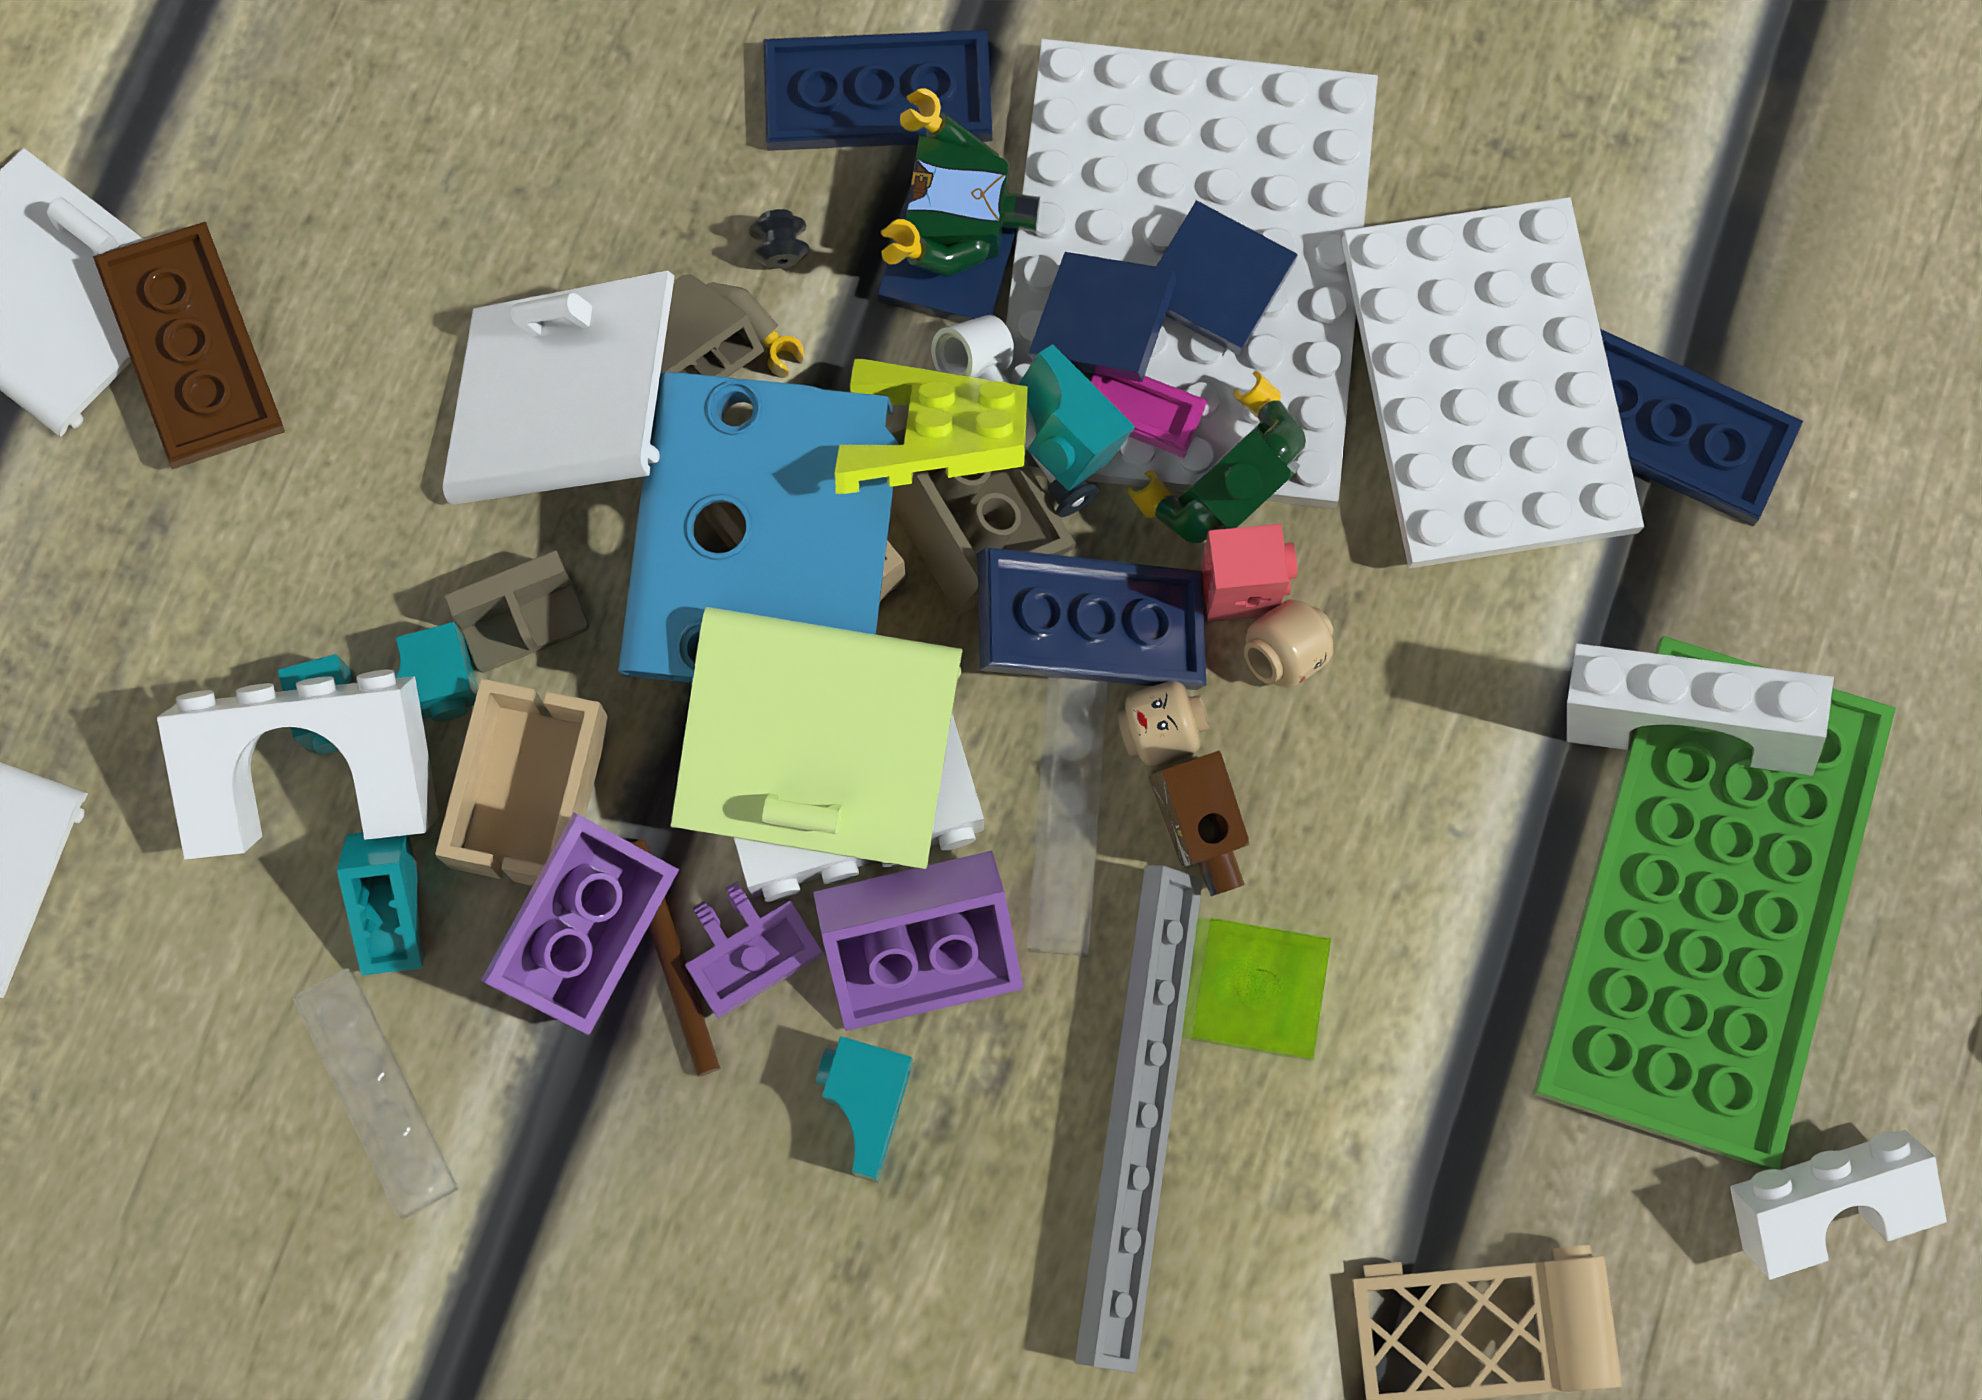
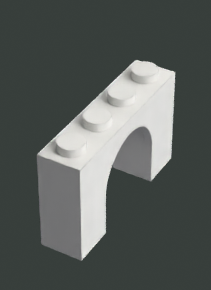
(1769, 708)
(370, 722)
(779, 869)

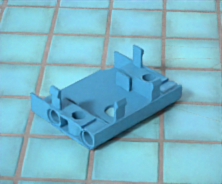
(803, 546)

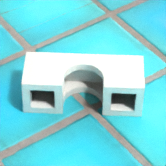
(1788, 1210)

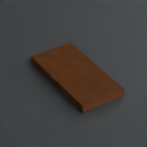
(188, 345)

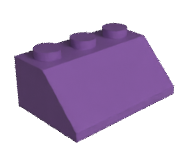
(580, 924)
(918, 940)

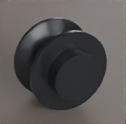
(778, 235)

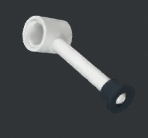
(983, 351)

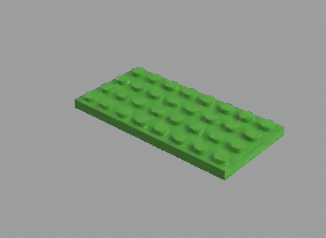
(1712, 931)

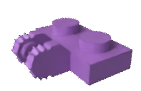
(753, 957)

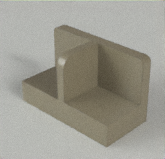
(518, 611)

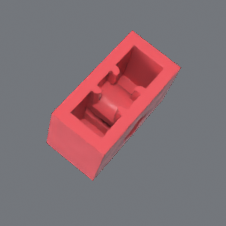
(1246, 571)

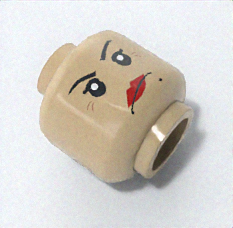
(1289, 643)
(1162, 723)

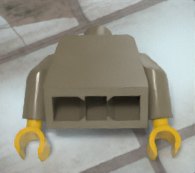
(719, 330)

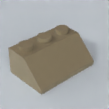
(966, 513)

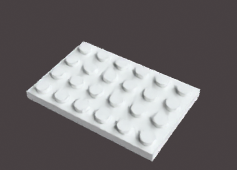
(1491, 382)

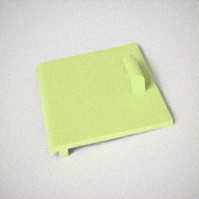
(816, 737)

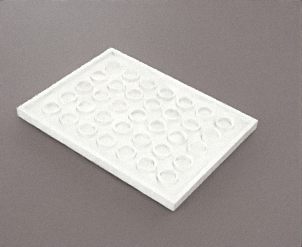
(1118, 163)

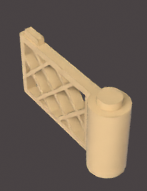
(1569, 1311)

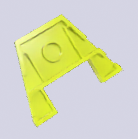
(950, 425)

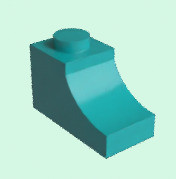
(1072, 419)
(381, 902)
(869, 1089)

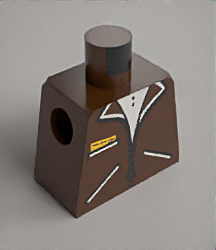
(1197, 792)

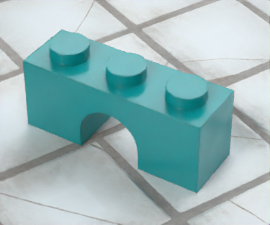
(435, 658)

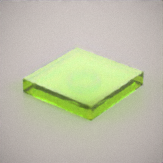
(1261, 989)

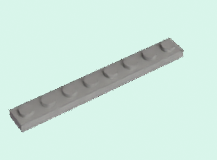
(1139, 1121)

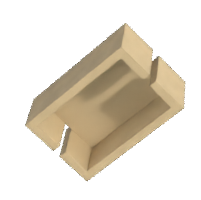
(520, 780)

